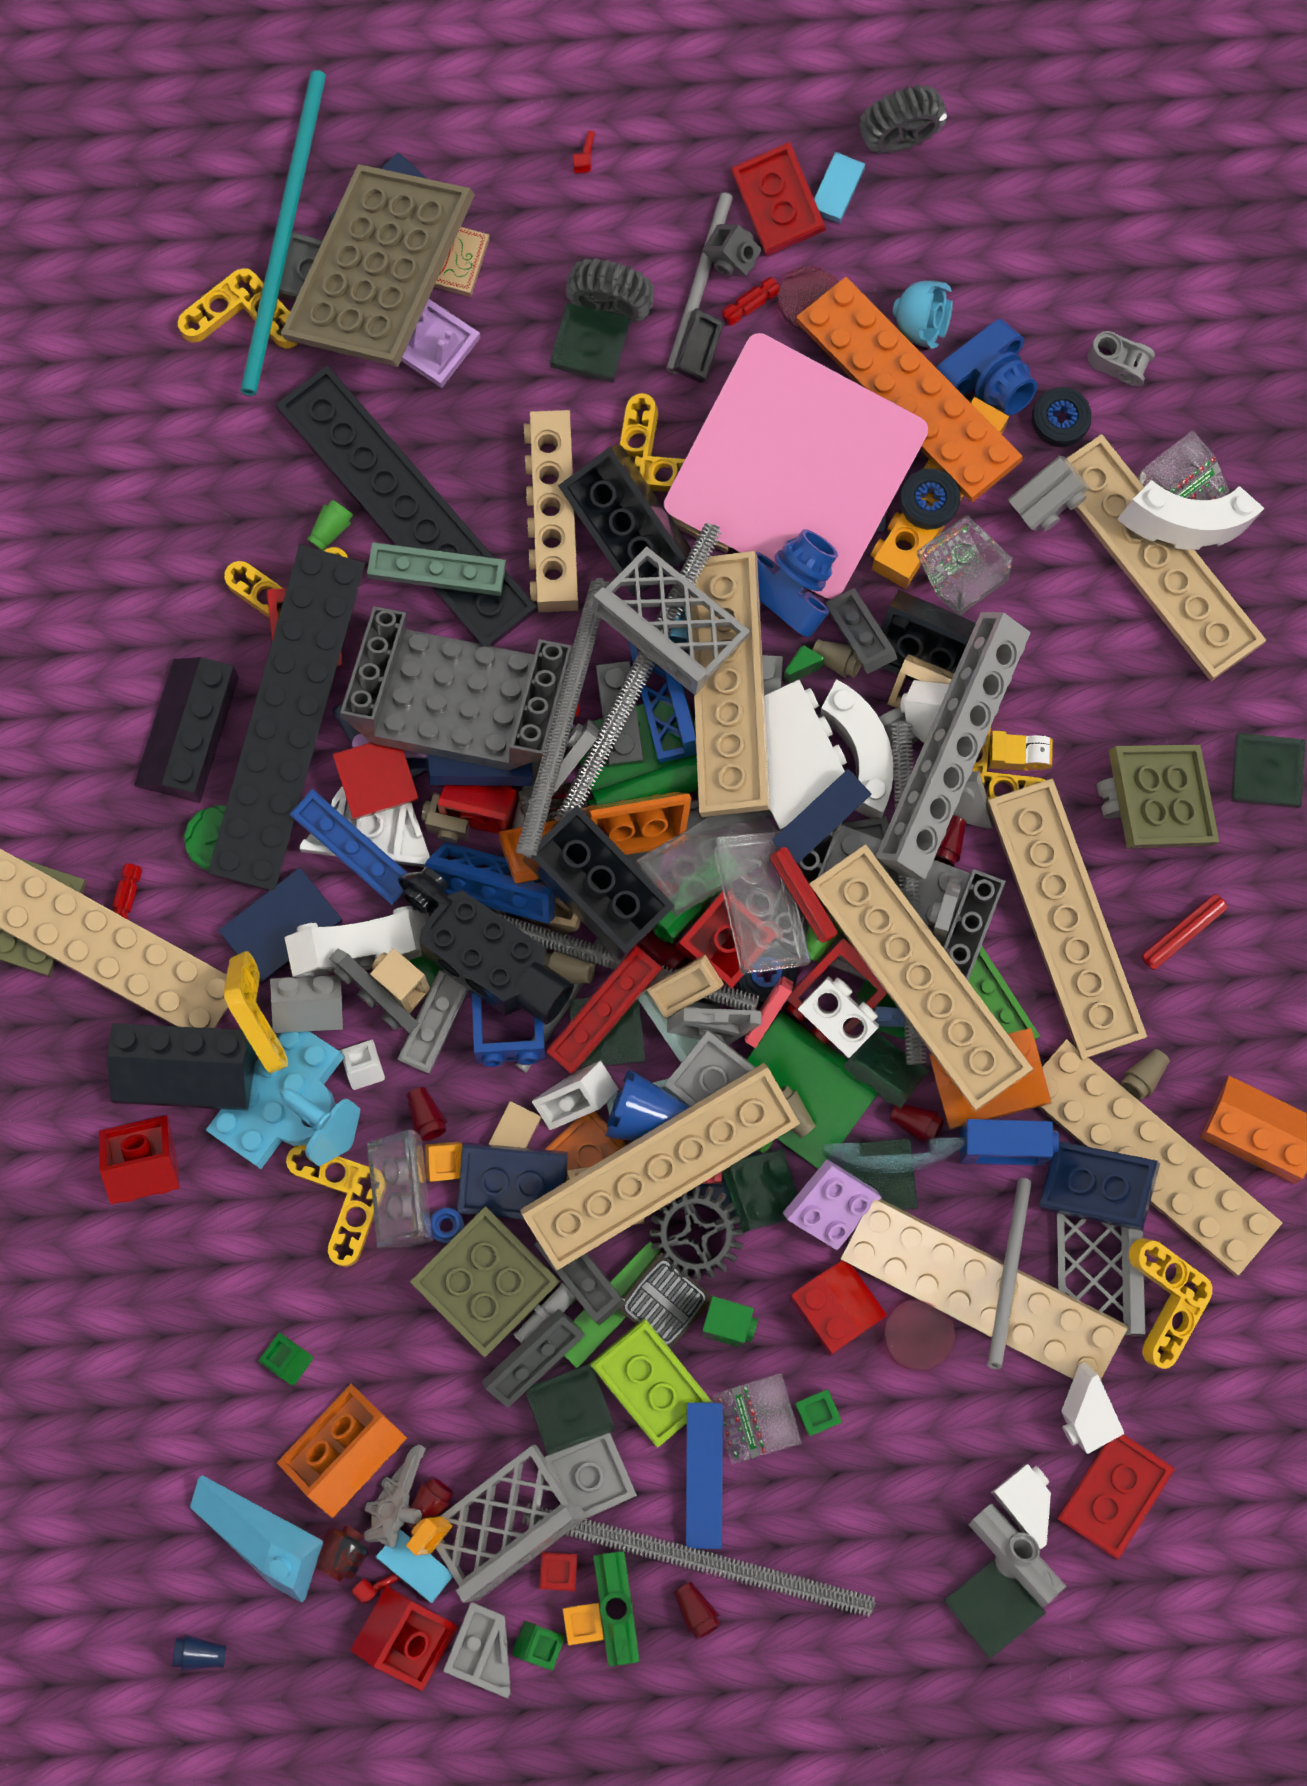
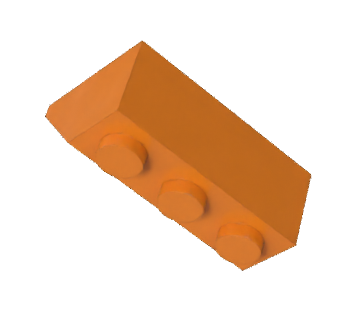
(642, 822)
(1024, 1095)
(1259, 1130)
(341, 1451)

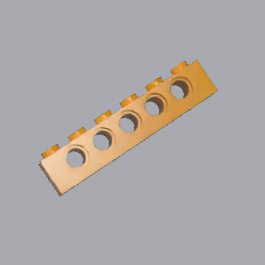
(900, 564)

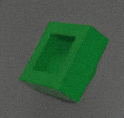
(818, 1413)

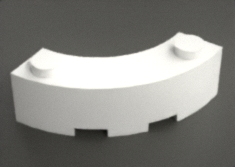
(1189, 522)
(868, 742)
(363, 941)

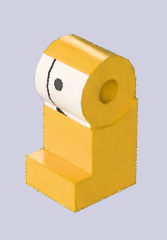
(1019, 752)

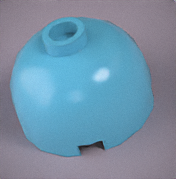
(923, 312)

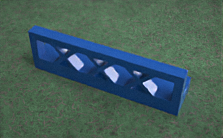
(680, 714)
(491, 884)

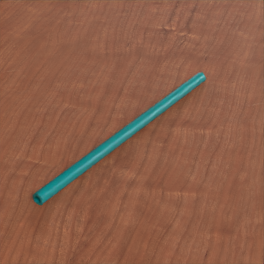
(283, 234)

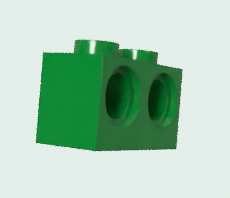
(729, 1322)

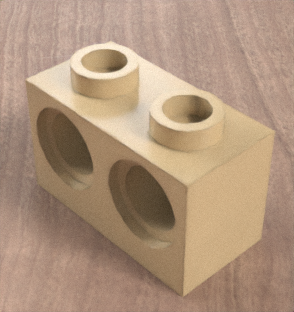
(400, 979)

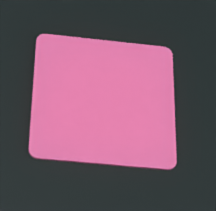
(795, 453)

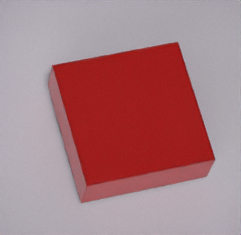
(558, 1571)

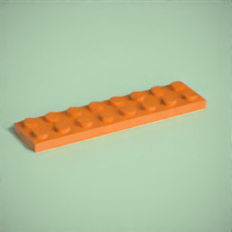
(888, 364)

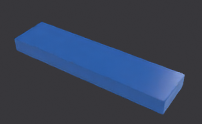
(350, 845)
(704, 1475)

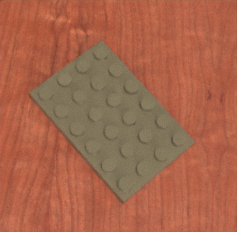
(377, 264)

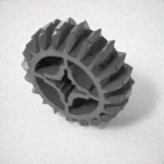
(903, 119)
(610, 289)
(707, 1262)

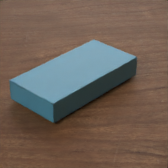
(838, 187)
(420, 1572)

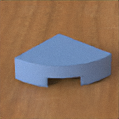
(889, 1017)

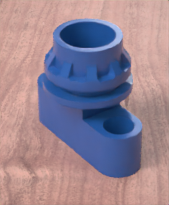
(992, 368)
(784, 587)

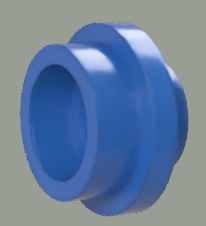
(446, 1214)

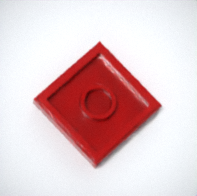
(374, 779)

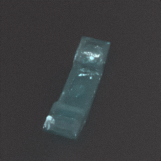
(849, 1156)

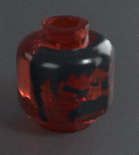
(342, 1553)

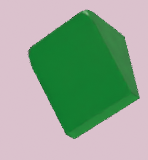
(803, 664)
(286, 1359)
(538, 1645)

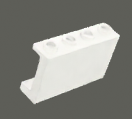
(798, 752)

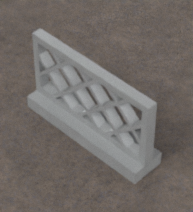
(649, 639)
(1133, 1280)
(527, 1545)

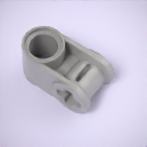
(1123, 357)

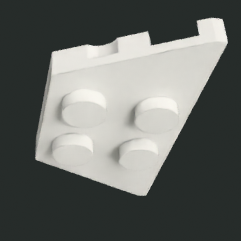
(392, 830)

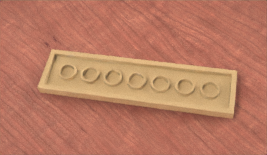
(1169, 578)
(732, 702)
(1066, 919)
(108, 948)
(921, 978)
(660, 1166)
(1187, 1186)
(968, 1284)

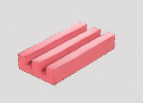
(770, 1010)

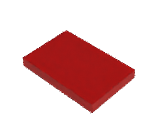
(778, 199)
(1115, 1494)

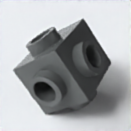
(732, 250)

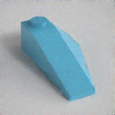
(265, 1541)

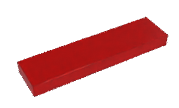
(604, 1009)

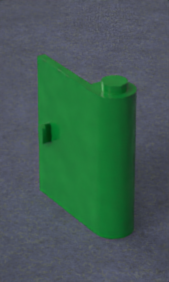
(649, 777)
(818, 1075)

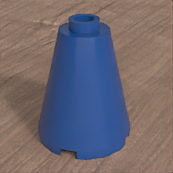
(640, 1108)

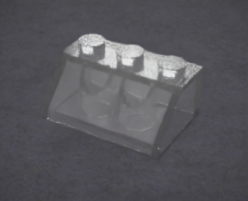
(399, 1190)

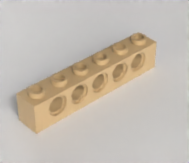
(562, 593)

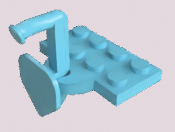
(287, 1102)

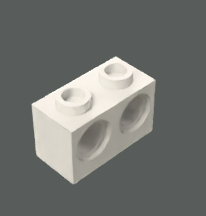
(832, 1022)

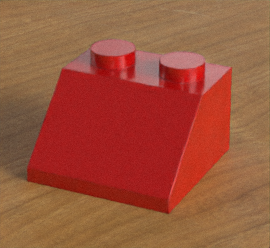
(484, 807)
(715, 939)
(138, 1160)
(837, 1306)
(404, 1638)

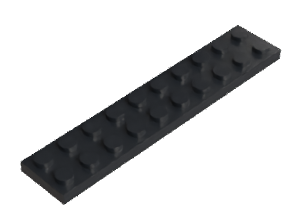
(397, 496)
(286, 717)

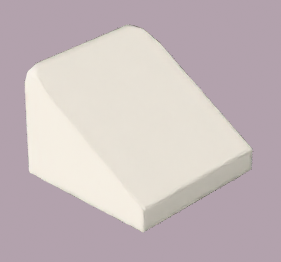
(362, 1065)

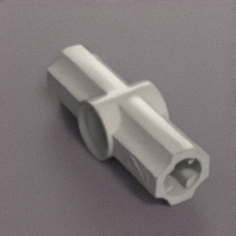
(1017, 1555)

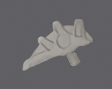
(392, 1506)

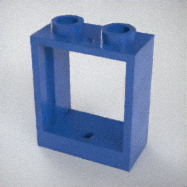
(496, 1053)
(1008, 1142)

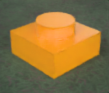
(443, 1161)
(428, 1535)
(583, 1624)

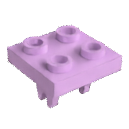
(439, 344)
(831, 1204)

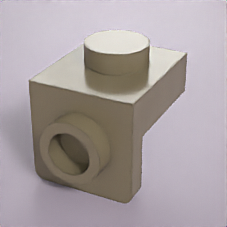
(447, 827)

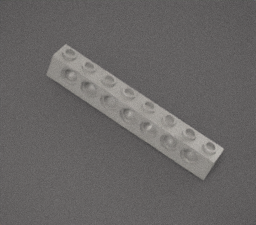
(953, 745)

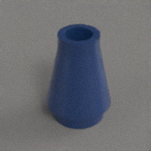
(196, 1653)

